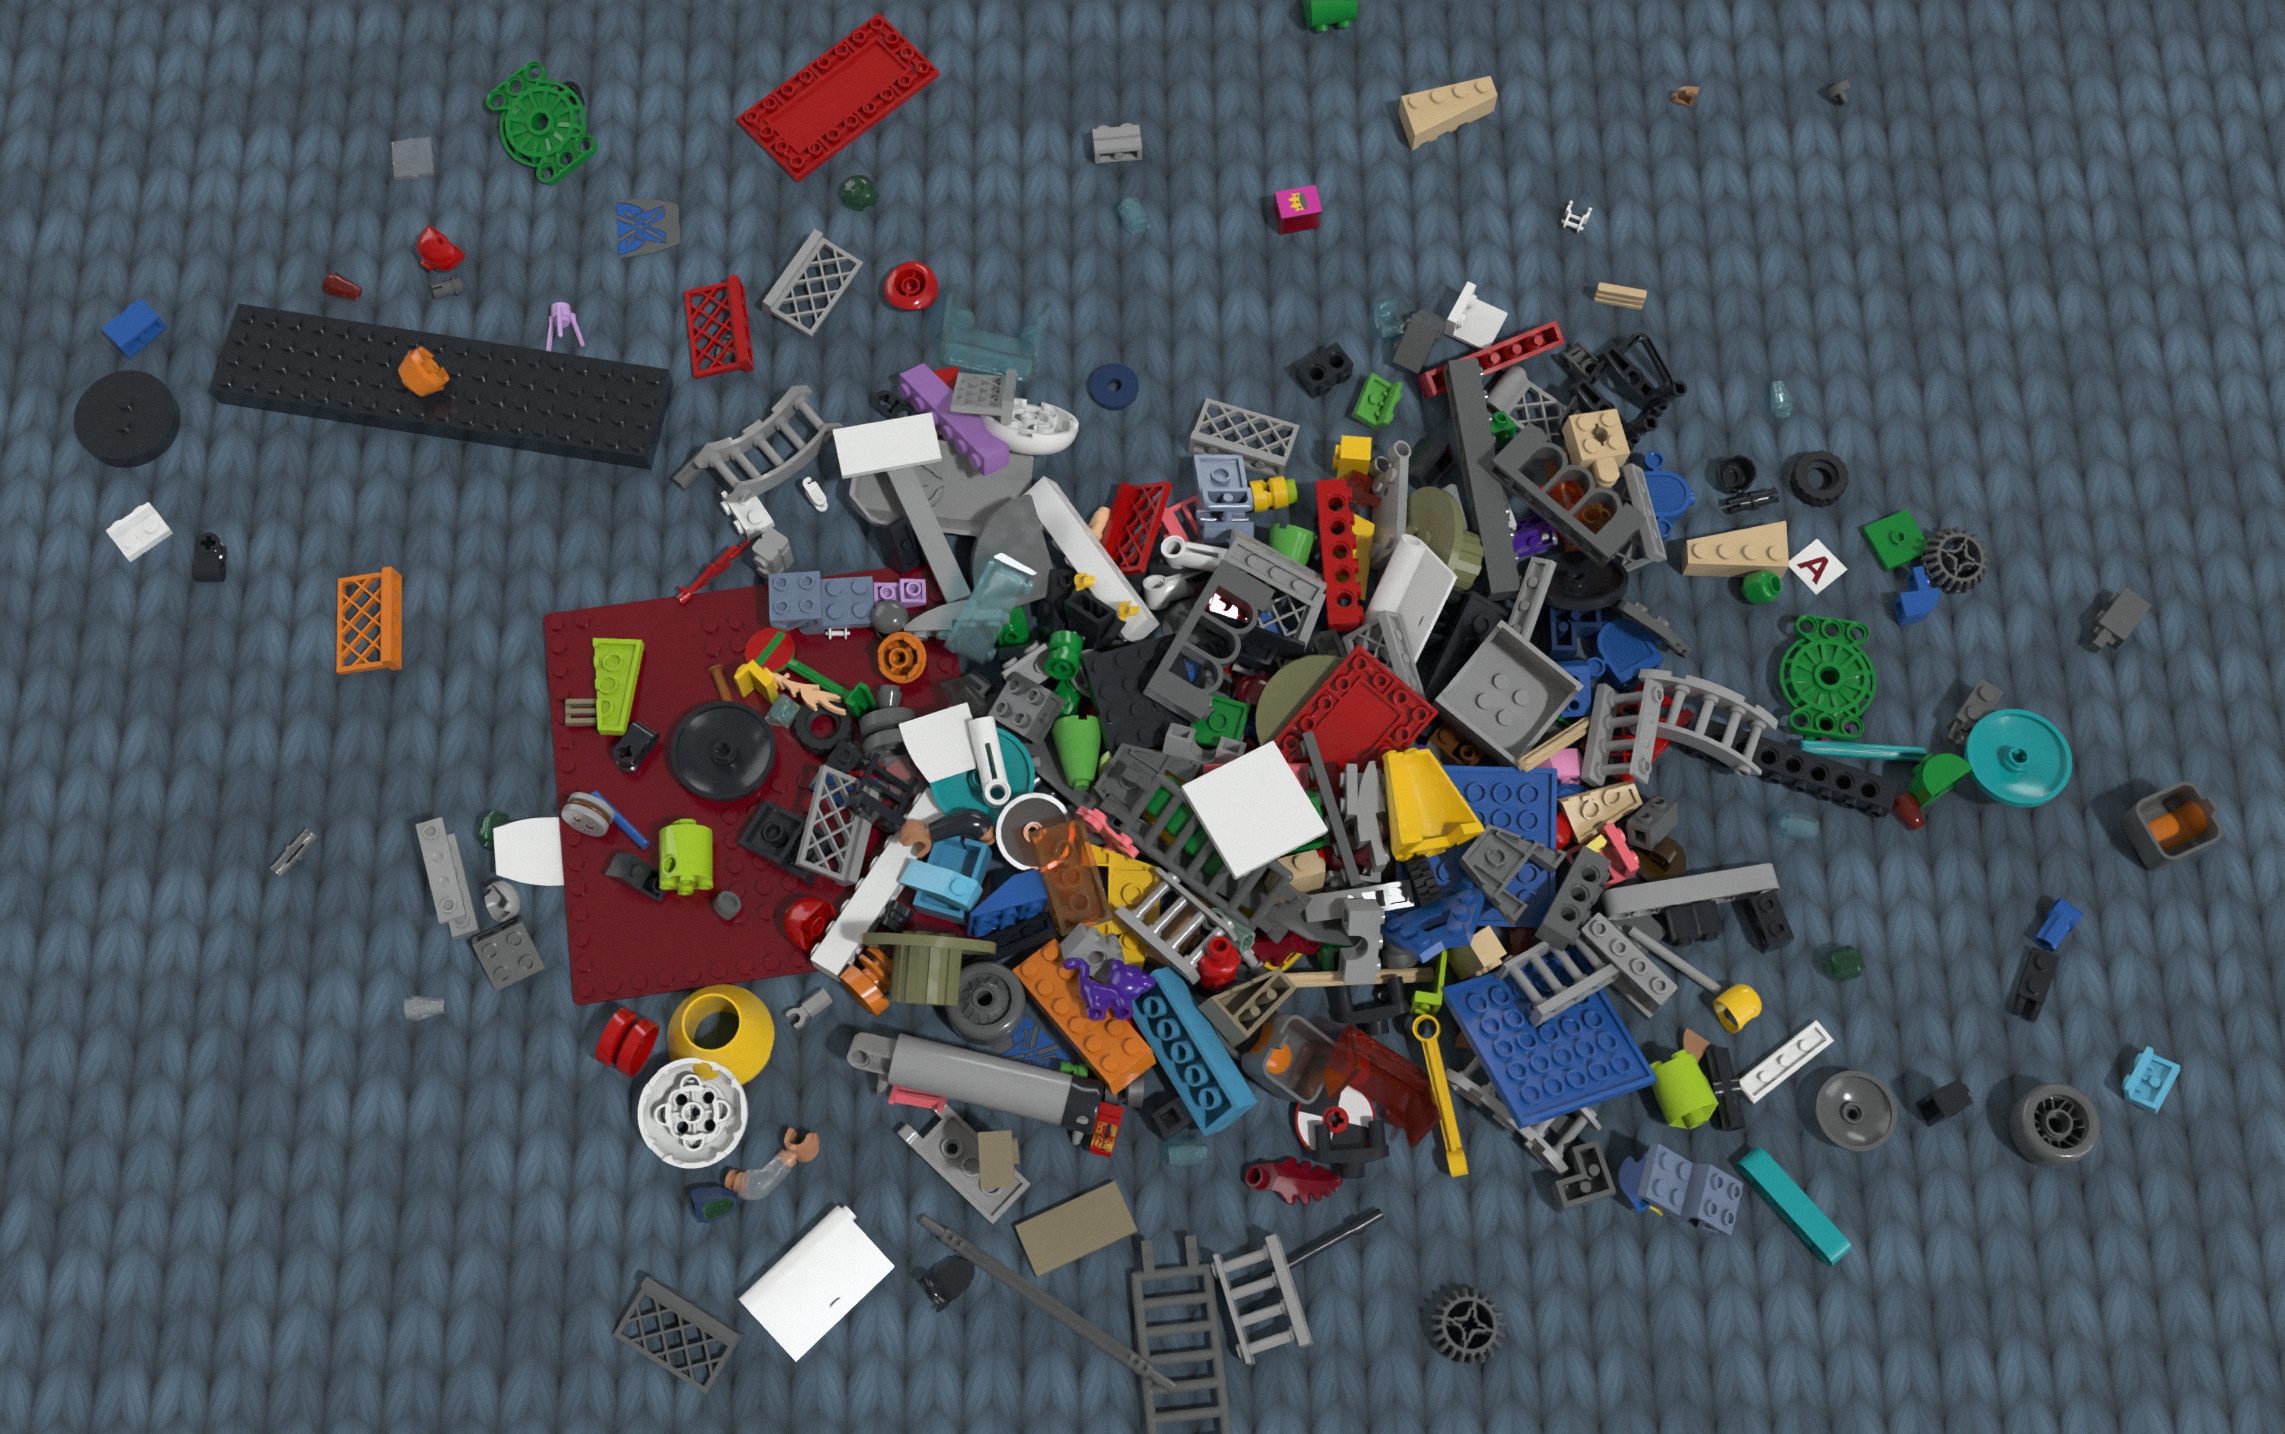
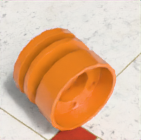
(870, 983)

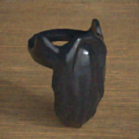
(948, 1282)

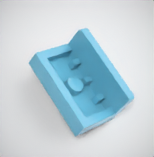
(2150, 1080)

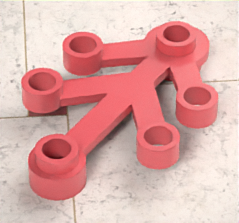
(1095, 822)

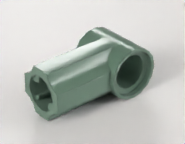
(1244, 935)

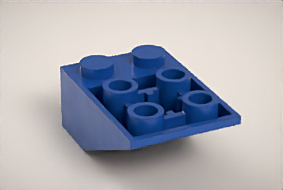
(1012, 903)

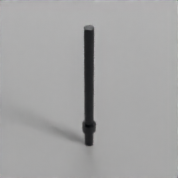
(1356, 1226)

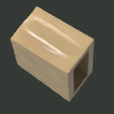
(1307, 872)

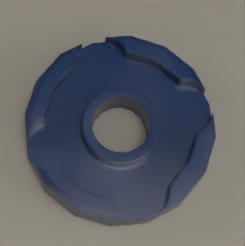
(1114, 374)

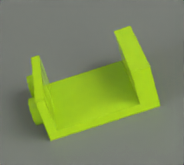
(1430, 1003)

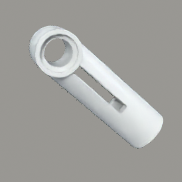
(1192, 554)
(1161, 589)
(984, 735)

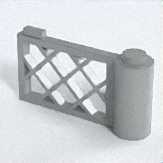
(1512, 389)

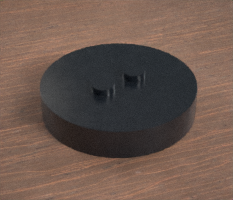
(127, 419)

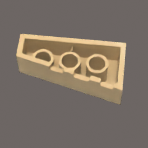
(1445, 108)
(1738, 552)
(1478, 957)

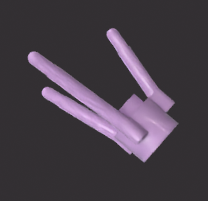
(561, 317)

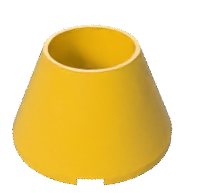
(748, 1049)

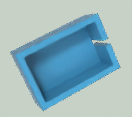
(953, 856)

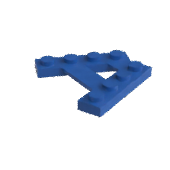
(1460, 910)

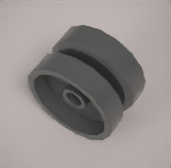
(883, 732)

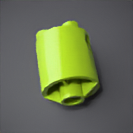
(685, 857)
(1683, 1091)

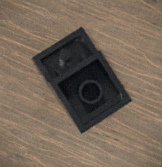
(777, 837)

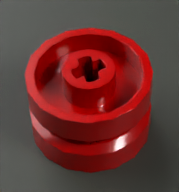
(627, 1042)

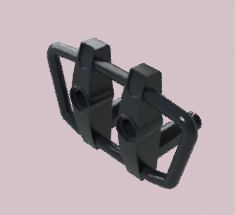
(1638, 391)

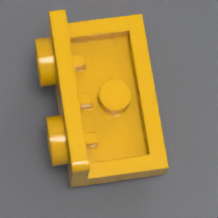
(752, 677)

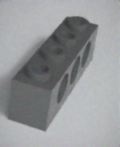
(1554, 927)

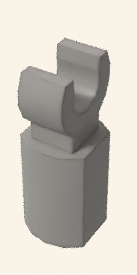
(810, 1007)

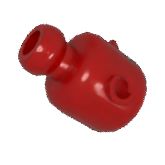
(1219, 965)

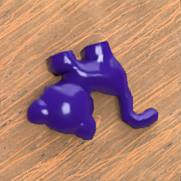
(1123, 986)

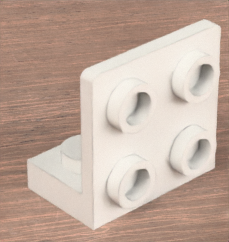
(1474, 320)

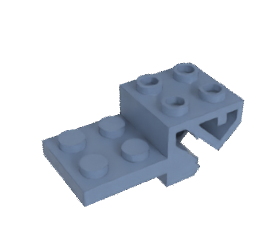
(1221, 498)
(819, 603)
(1690, 1190)

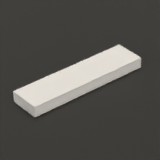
(1784, 1062)

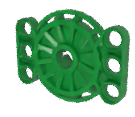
(520, 120)
(1845, 666)

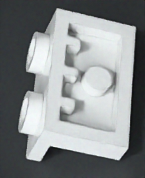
(749, 516)
(139, 531)

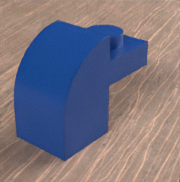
(1919, 602)
(1630, 1178)

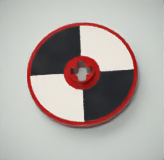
(1353, 1110)

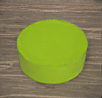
(1292, 493)

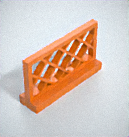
(389, 617)

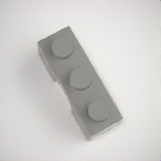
(1181, 743)
(1361, 962)

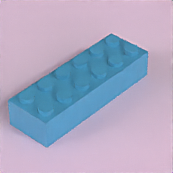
(1191, 1053)

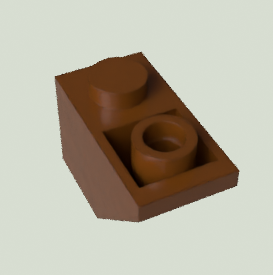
(1453, 748)

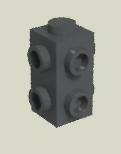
(1652, 822)

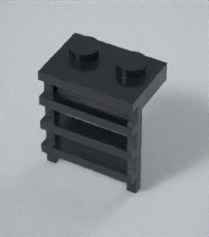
(874, 810)

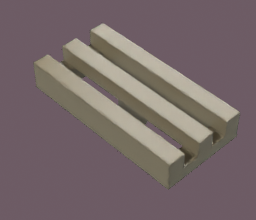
(580, 711)

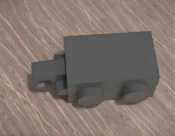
(2119, 619)
(1975, 707)

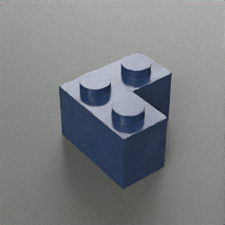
(1565, 627)

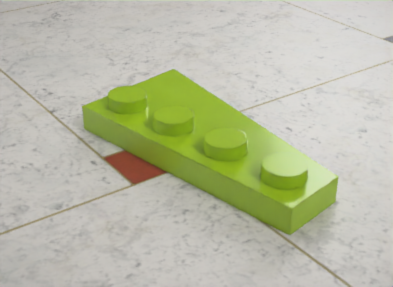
(616, 678)

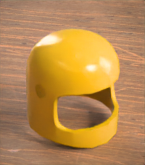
(1741, 1002)

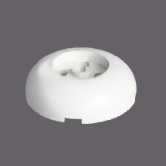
(1034, 428)
(661, 1114)

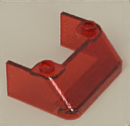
(1384, 1078)

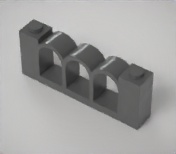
(1532, 444)
(1240, 590)

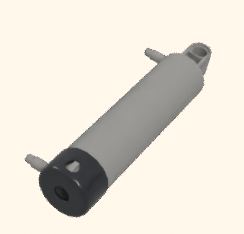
(980, 1080)

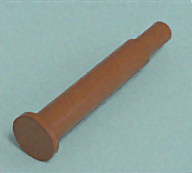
(720, 681)

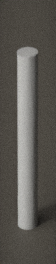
(1674, 960)

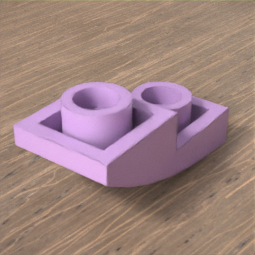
(908, 592)

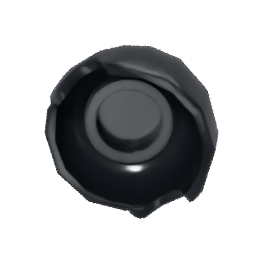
(1736, 474)

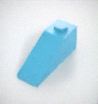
(942, 884)

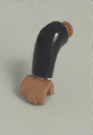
(965, 822)

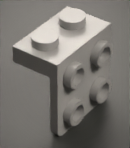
(1348, 805)

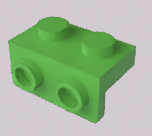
(1377, 401)

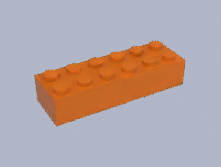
(1105, 1045)

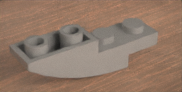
(937, 621)
(1371, 806)
(1330, 904)

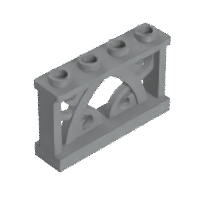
(1641, 980)

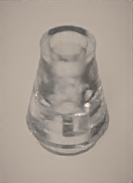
(422, 1007)

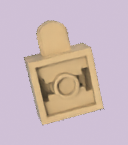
(1587, 449)

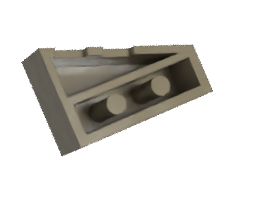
(1248, 1005)
(997, 1158)

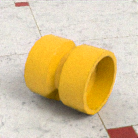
(1269, 493)

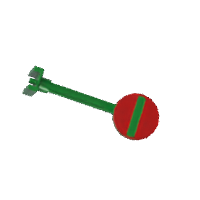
(775, 651)

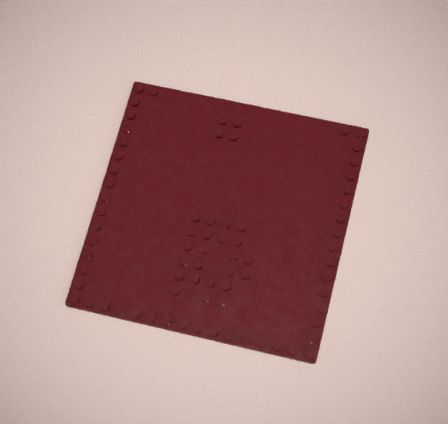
(645, 947)

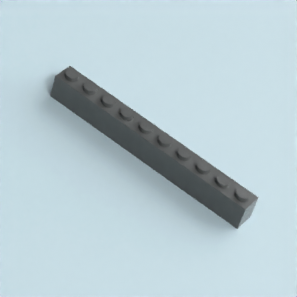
(1483, 492)

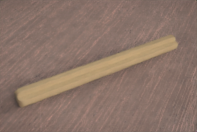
(1555, 744)
(1332, 978)

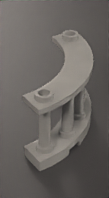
(718, 452)
(1711, 695)
(1548, 1156)

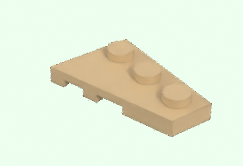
(1598, 807)

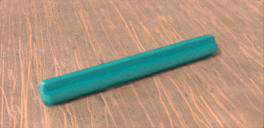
(1863, 751)

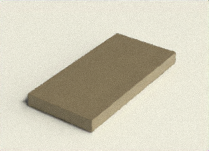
(1076, 1229)

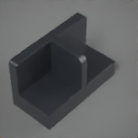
(898, 545)

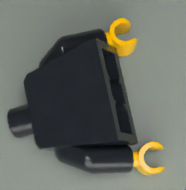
(1093, 617)

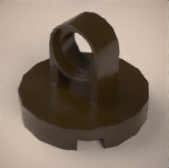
(1661, 863)

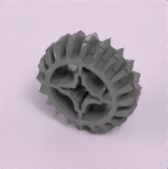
(1964, 556)
(1479, 1328)

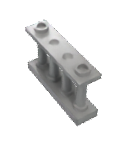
(1605, 721)
(447, 878)
(1151, 934)
(1563, 996)
(1289, 1305)

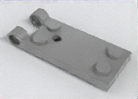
(1390, 516)
(962, 1168)

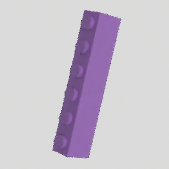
(962, 430)

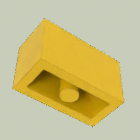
(1351, 455)

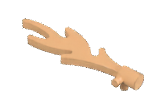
(810, 694)

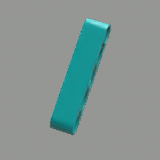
(1794, 1206)

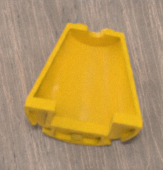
(1424, 806)

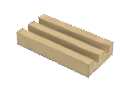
(1620, 296)

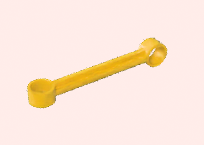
(1439, 1084)

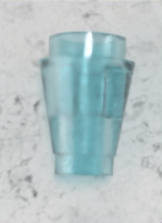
(1781, 401)

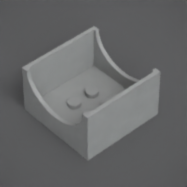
(1506, 696)

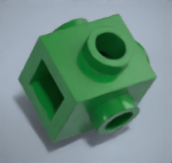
(1502, 428)
(1017, 629)

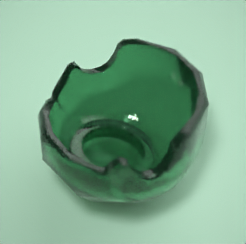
(859, 192)

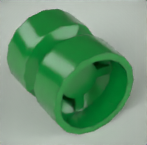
(1063, 655)

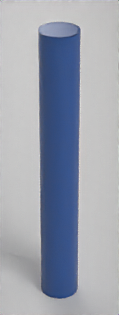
(624, 825)

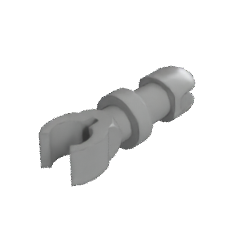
(1255, 965)

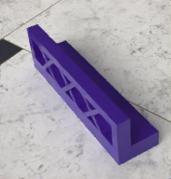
(1533, 537)

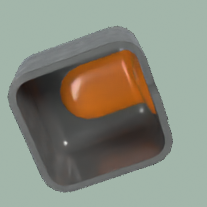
(2172, 826)
(1289, 1058)

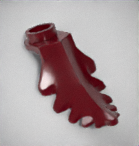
(1266, 949)
(1292, 1180)

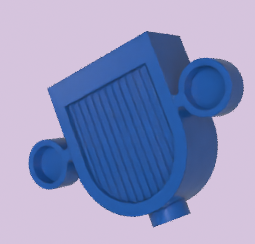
(1667, 491)
(1622, 652)

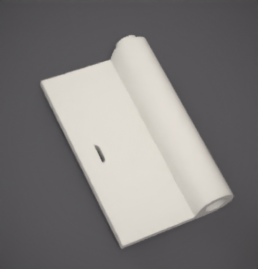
(1413, 586)
(825, 1265)

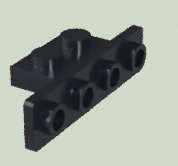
(1052, 607)
(1260, 645)

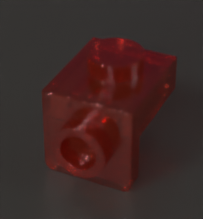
(1360, 486)

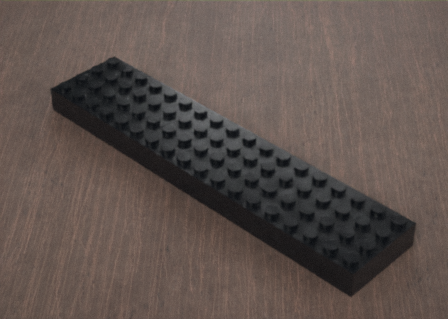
(492, 394)

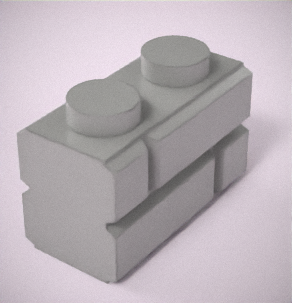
(1116, 143)
(772, 553)

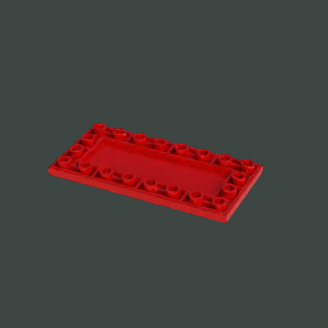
(837, 97)
(1356, 718)

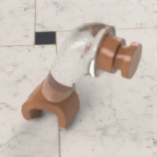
(761, 1182)

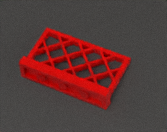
(739, 328)
(1122, 524)
(1684, 720)

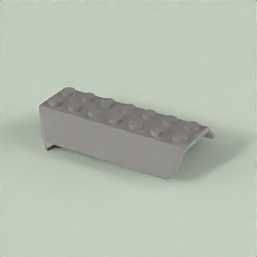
(966, 497)

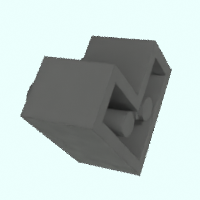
(1421, 335)
(1590, 1179)

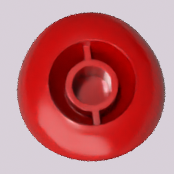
(911, 286)

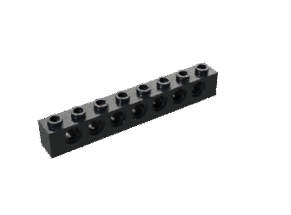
(1830, 771)

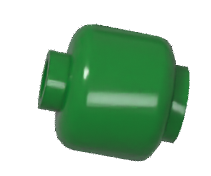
(1761, 587)

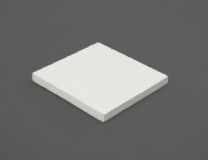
(1254, 809)

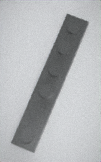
(1333, 821)

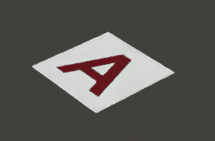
(1816, 566)

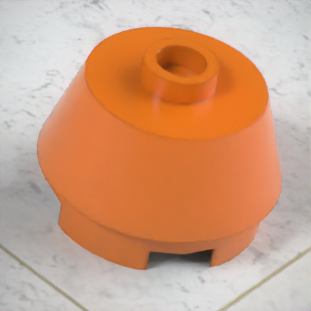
(422, 373)
(901, 657)

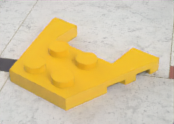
(1128, 886)

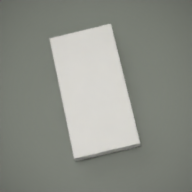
(887, 445)

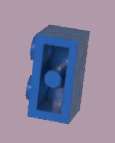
(134, 328)
(1581, 702)

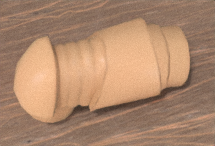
(1099, 522)

